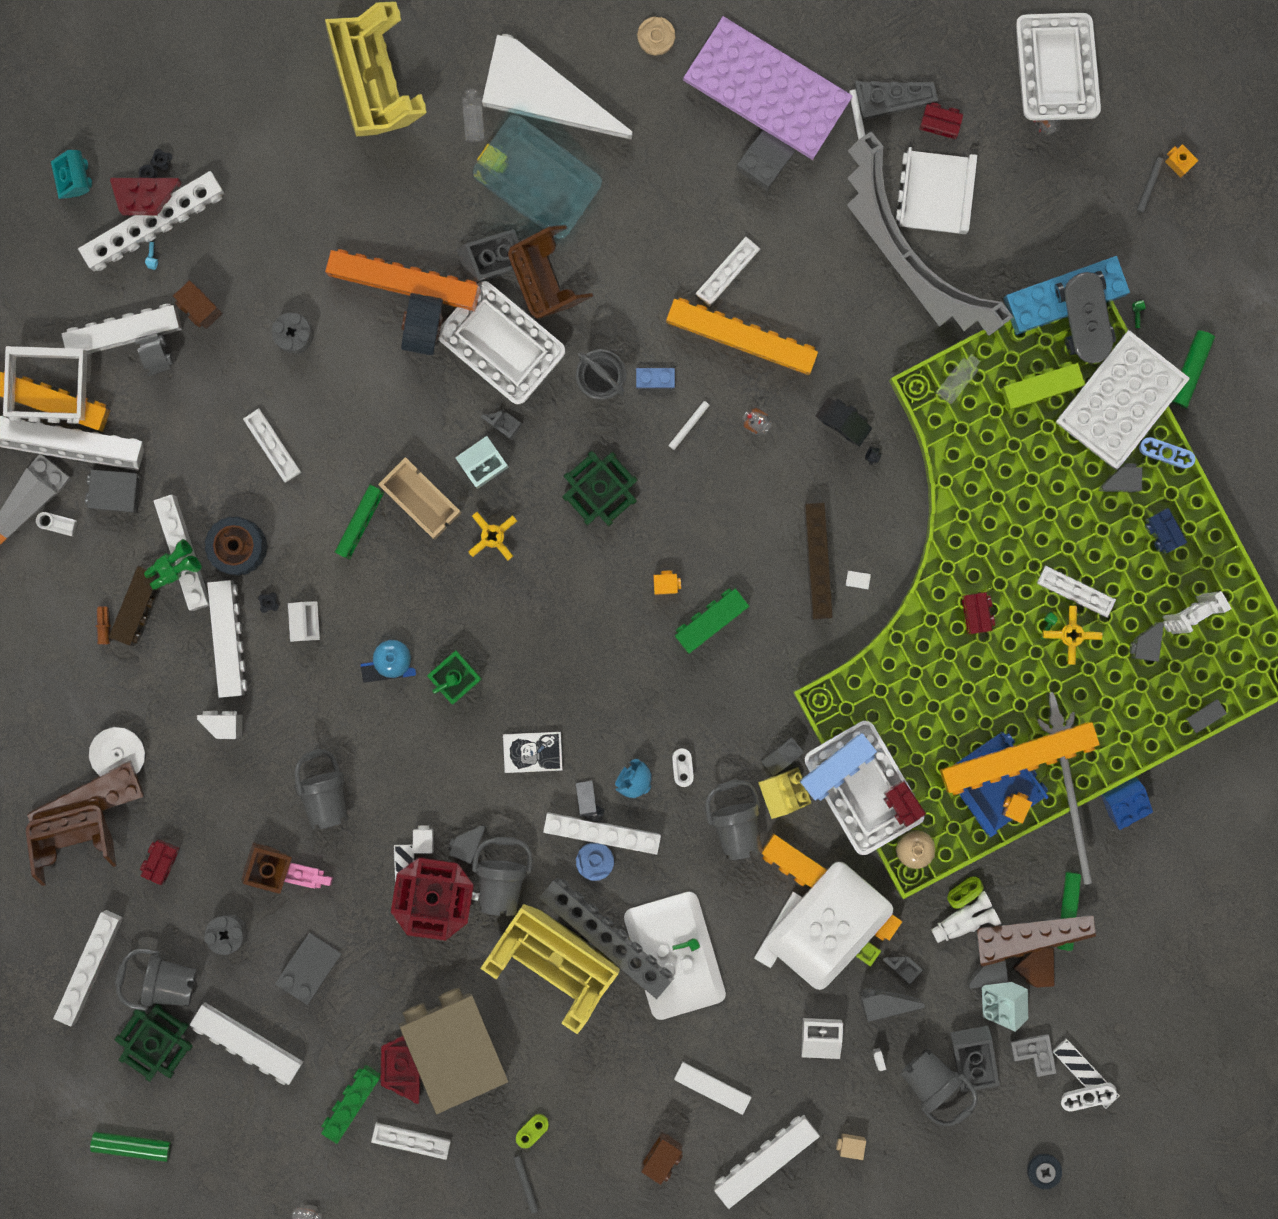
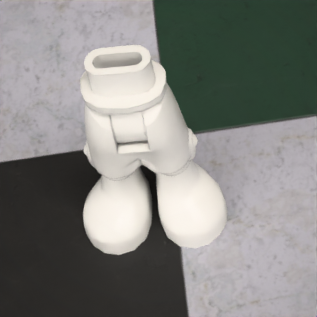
(962, 921)

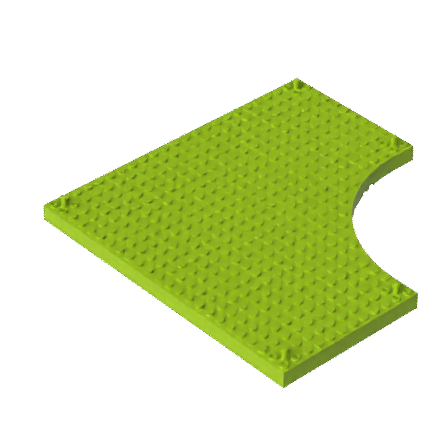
(1002, 506)

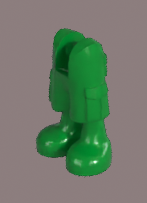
(166, 565)

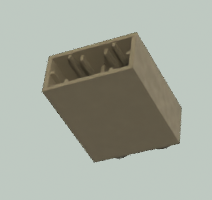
(452, 1050)

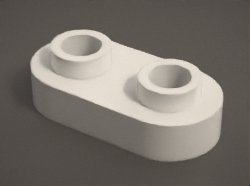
(682, 767)

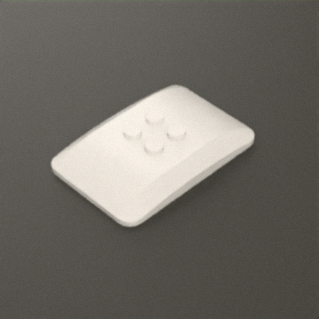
(1058, 66)
(502, 344)
(859, 799)
(829, 925)
(696, 973)

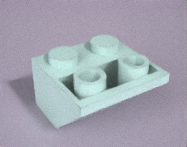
(481, 462)
(1005, 1004)

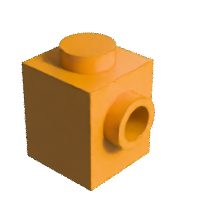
(1180, 160)
(666, 583)
(1016, 807)

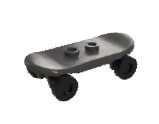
(1088, 316)

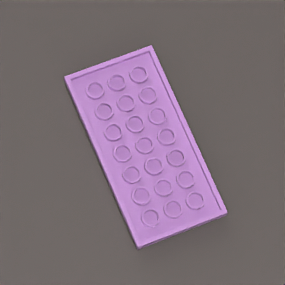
(767, 88)

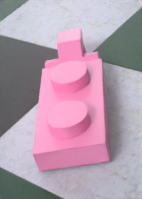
(307, 876)

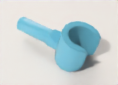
(150, 261)

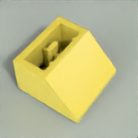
(784, 793)

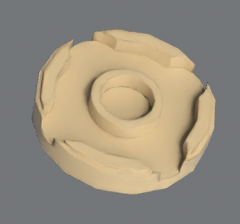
(656, 36)

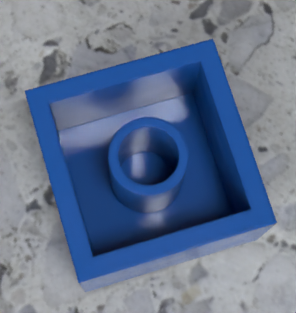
(1127, 803)

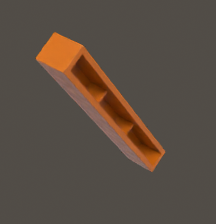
(402, 280)

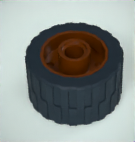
(421, 324)
(222, 538)

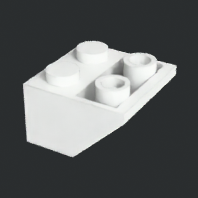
(222, 726)
(821, 1038)

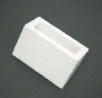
(303, 621)

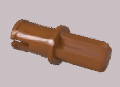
(103, 625)

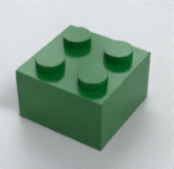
(465, 674)

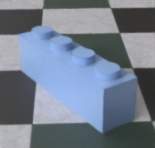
(838, 766)

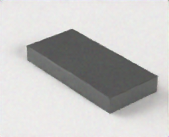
(1206, 716)

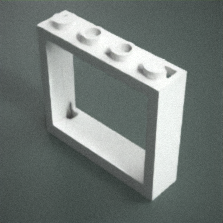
(10, 375)

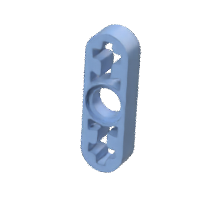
(1182, 452)

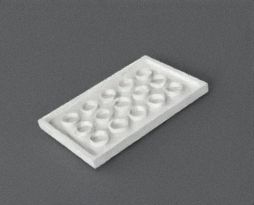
(1122, 400)

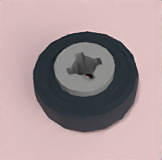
(1038, 1166)

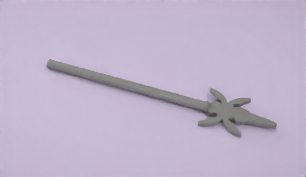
(1056, 721)

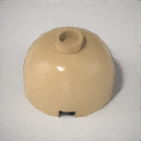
(915, 849)

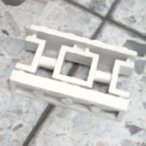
(1207, 605)

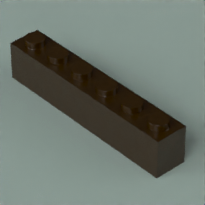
(818, 561)

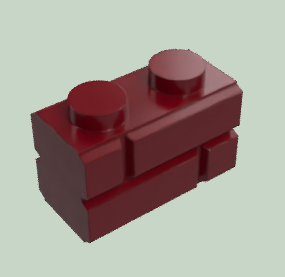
(941, 121)
(977, 613)
(904, 804)
(159, 862)

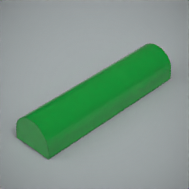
(1193, 366)
(359, 522)
(1070, 901)
(130, 1146)

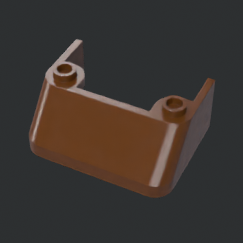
(536, 276)
(64, 830)

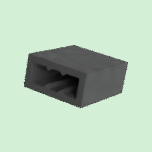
(113, 491)

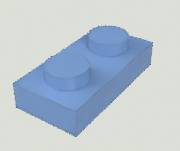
(655, 377)

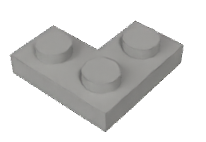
(1037, 1048)

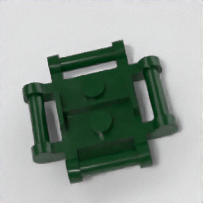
(600, 488)
(153, 1043)

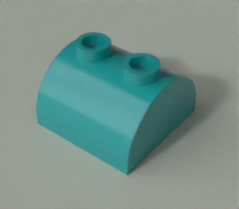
(70, 174)

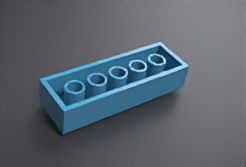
(1040, 306)

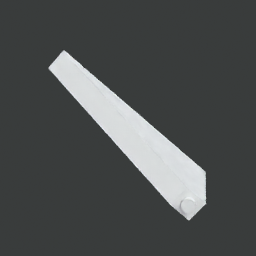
(530, 87)

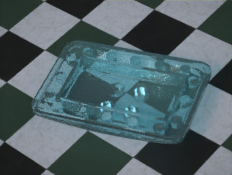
(536, 176)

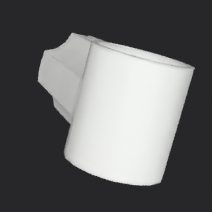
(58, 523)

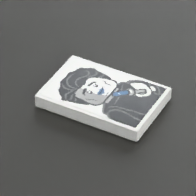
(532, 752)

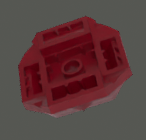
(428, 919)

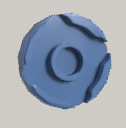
(595, 861)

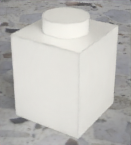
(423, 839)

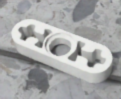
(1086, 1104)

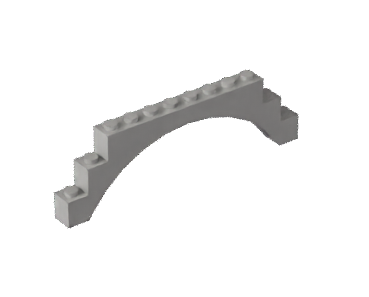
(876, 217)

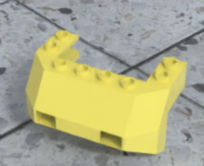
(368, 72)
(557, 957)

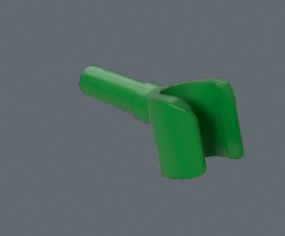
(1137, 307)
(1051, 619)
(450, 681)
(692, 943)

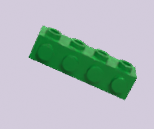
(354, 1099)

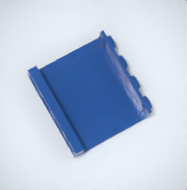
(988, 800)

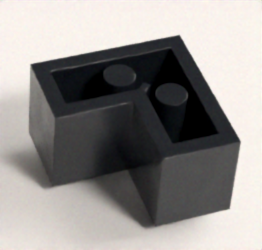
(844, 420)

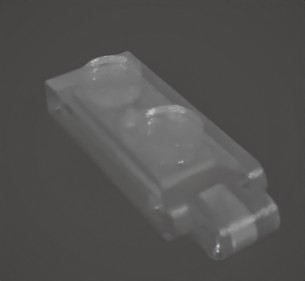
(473, 116)
(958, 379)

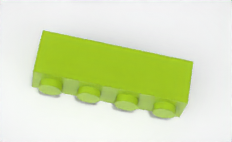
(1043, 386)

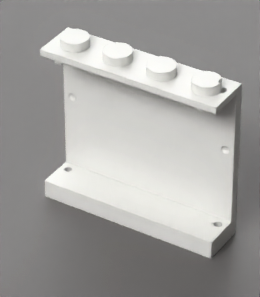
(936, 192)

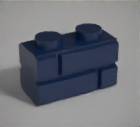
(1165, 531)

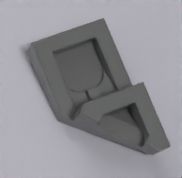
(504, 423)
(904, 967)

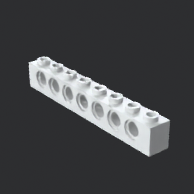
(124, 230)

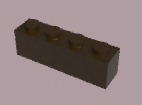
(134, 609)

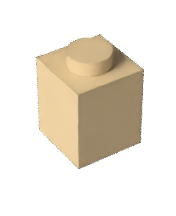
(851, 1146)

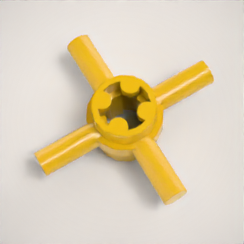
(486, 529)
(1080, 635)

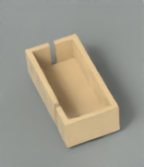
(419, 498)

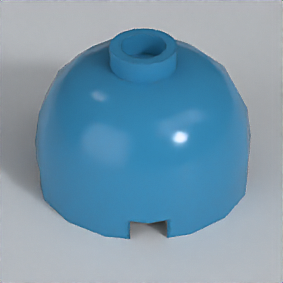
(392, 658)
(634, 780)

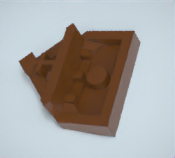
(1037, 968)

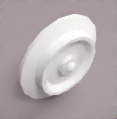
(114, 748)

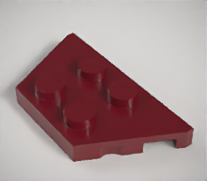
(143, 195)
(399, 1070)

